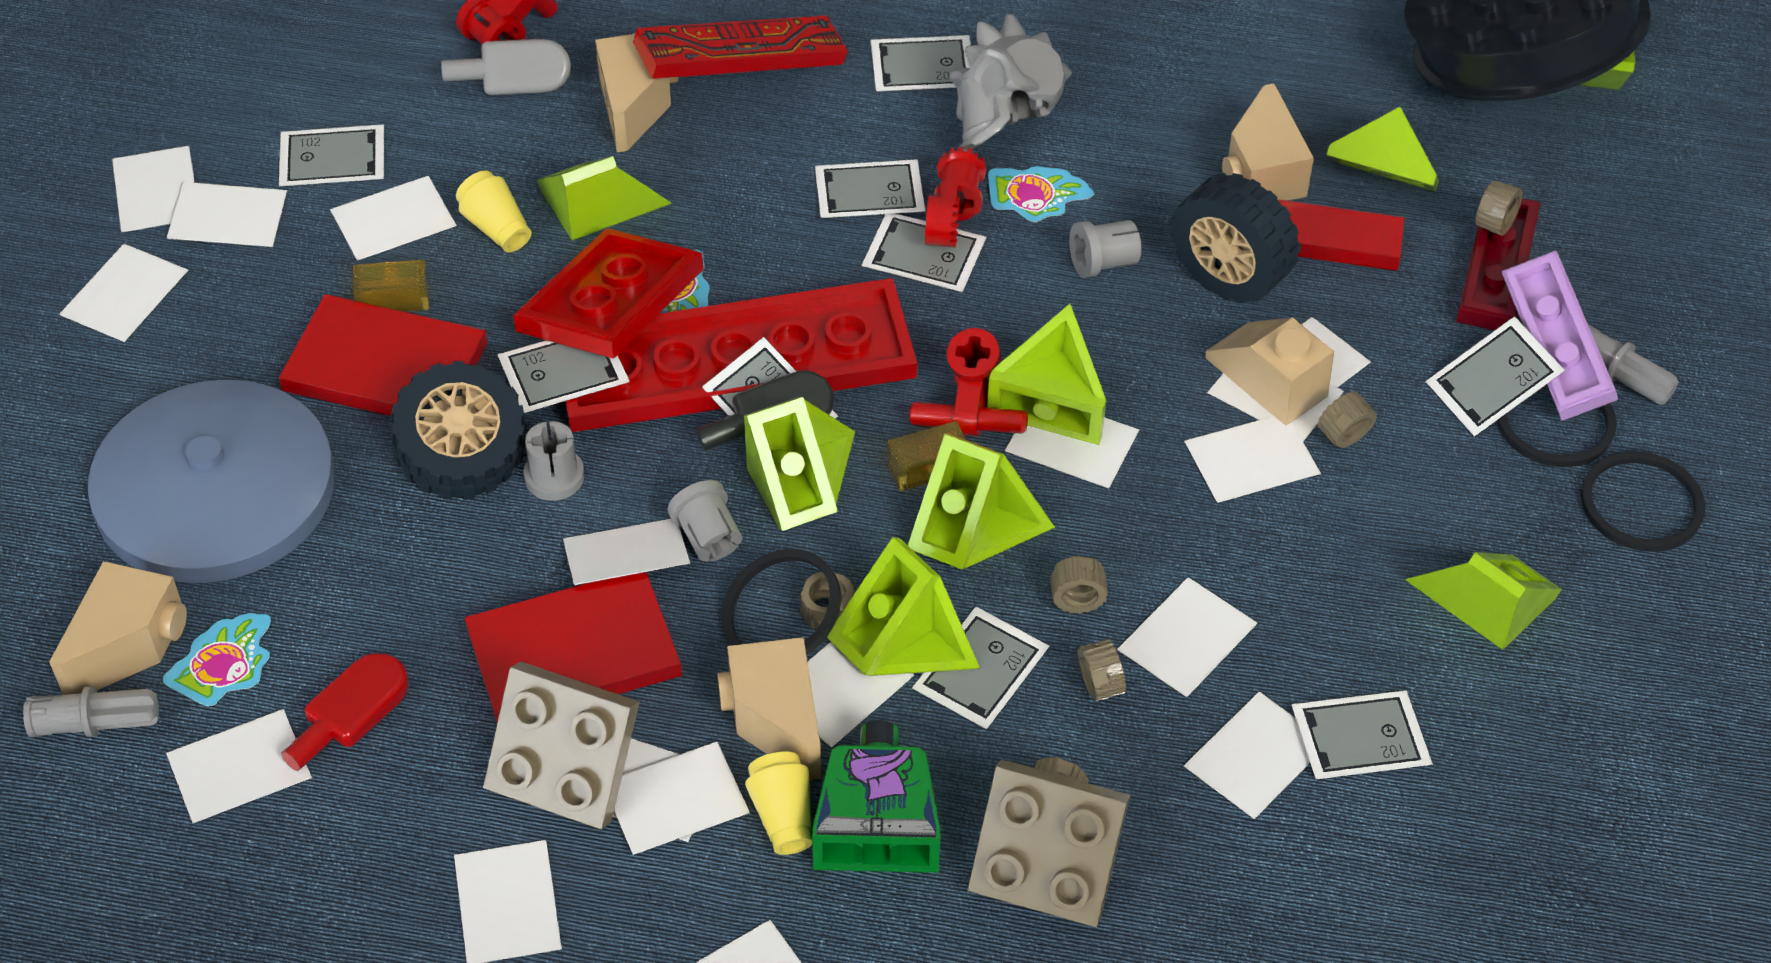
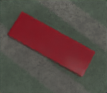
(1485, 294)

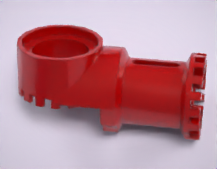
(955, 197)

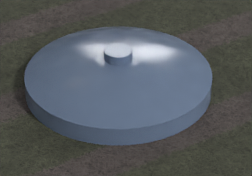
(211, 480)

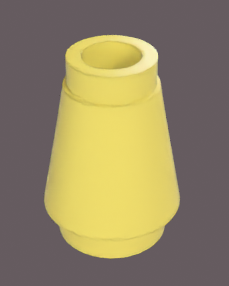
(492, 209)
(782, 799)

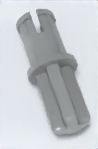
(1634, 369)
(89, 711)

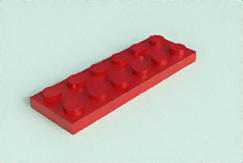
(841, 332)

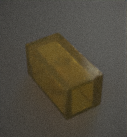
(392, 285)
(914, 455)

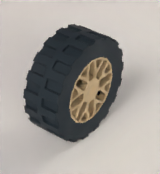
(1235, 237)
(457, 430)

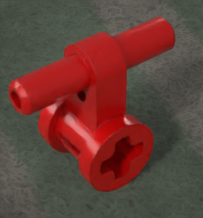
(499, 18)
(972, 358)

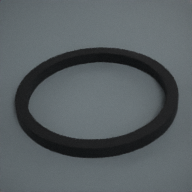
(1561, 460)
(1632, 542)
(768, 560)

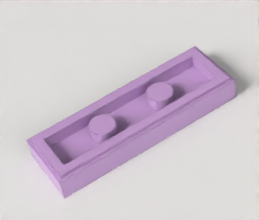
(1557, 322)

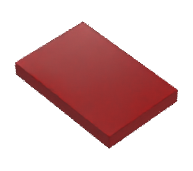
(609, 292)
(368, 352)
(592, 633)

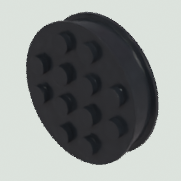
(1521, 45)

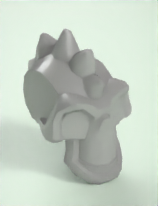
(1007, 80)

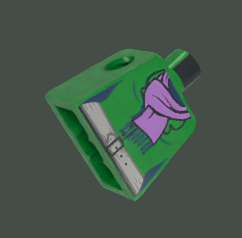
(877, 807)

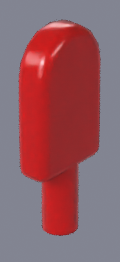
(350, 706)

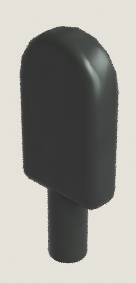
(800, 383)

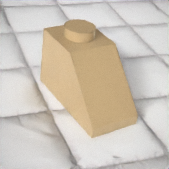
(629, 92)
(1270, 148)
(1276, 365)
(118, 628)
(773, 699)

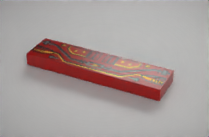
(739, 46)

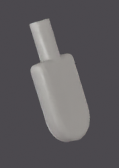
(514, 67)

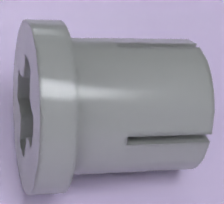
(1103, 246)
(560, 452)
(706, 519)

